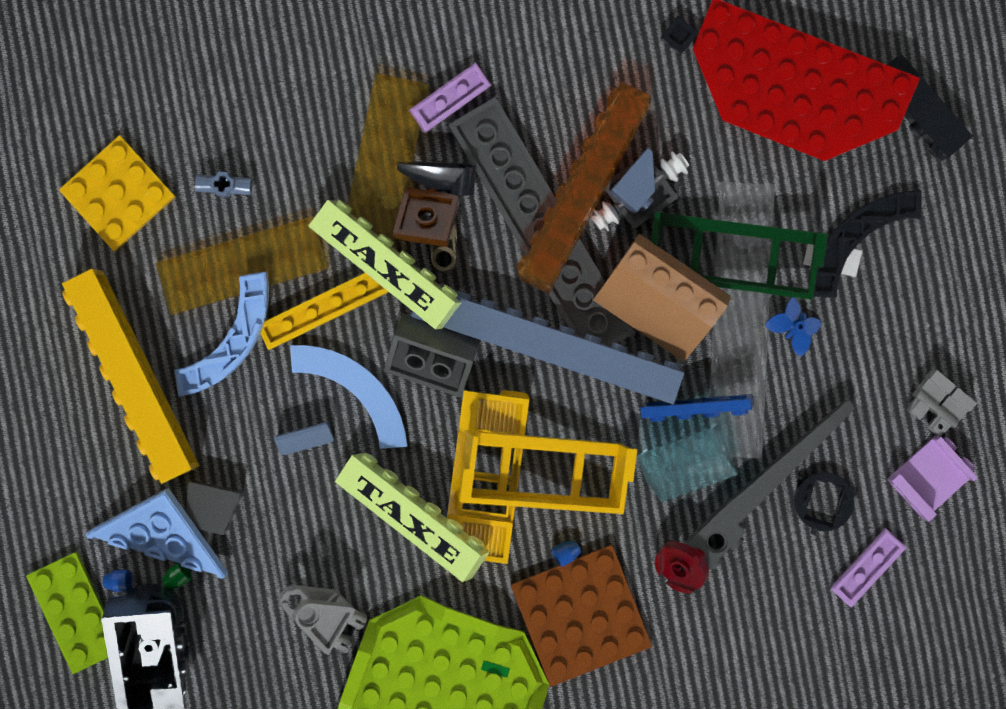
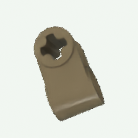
(451, 250)

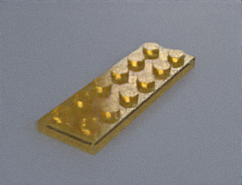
(387, 138)
(214, 271)

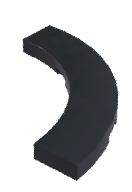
(856, 228)

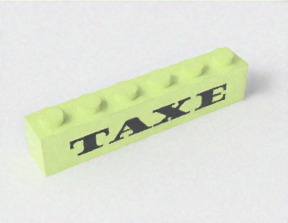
(385, 264)
(412, 516)

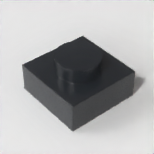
(679, 35)

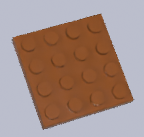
(581, 615)

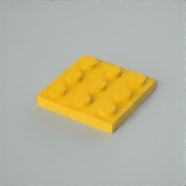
(117, 193)

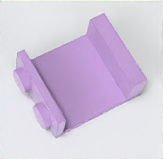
(932, 476)

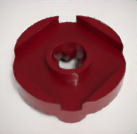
(692, 559)

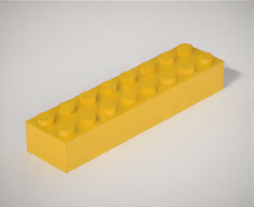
(130, 375)

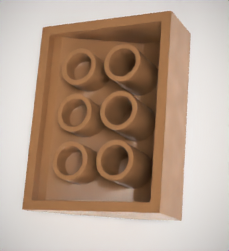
(662, 298)

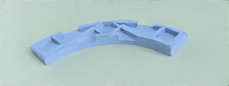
(236, 344)
(359, 382)

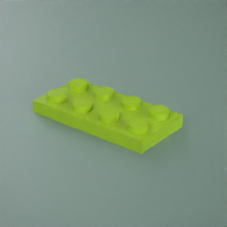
(71, 610)

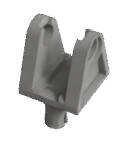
(323, 616)

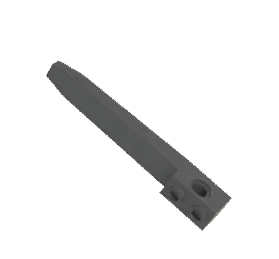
(743, 502)

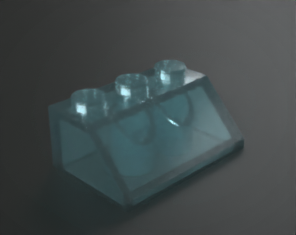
(687, 463)

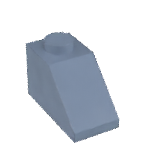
(636, 184)

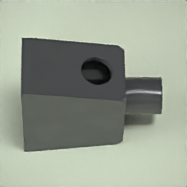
(211, 508)

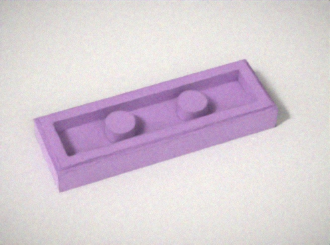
(450, 97)
(868, 567)

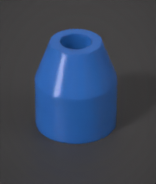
(566, 552)
(118, 580)

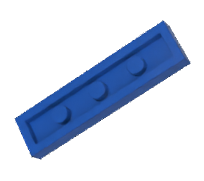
(708, 406)

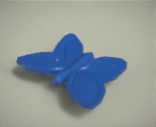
(796, 324)

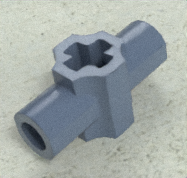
(209, 184)

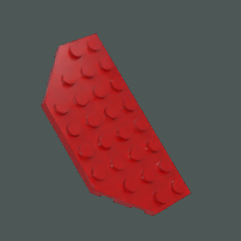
(797, 84)

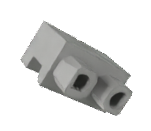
(943, 400)

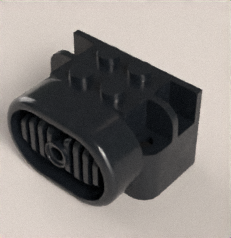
(147, 648)

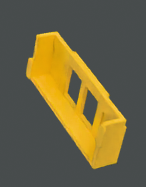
(494, 414)

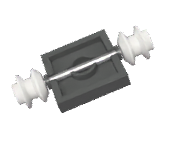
(662, 196)

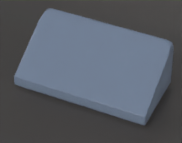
(304, 438)

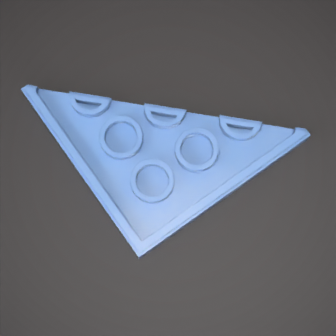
(161, 532)

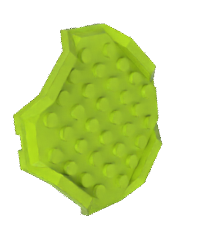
(434, 659)

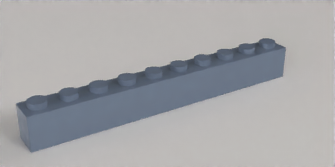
(565, 348)

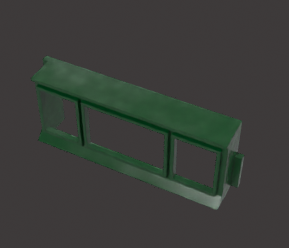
(777, 235)

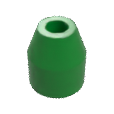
(176, 576)

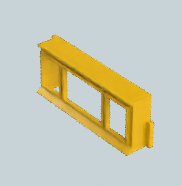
(622, 473)

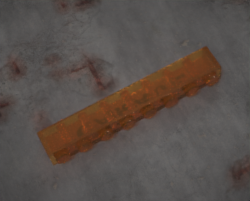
(584, 187)

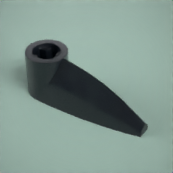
(443, 176)

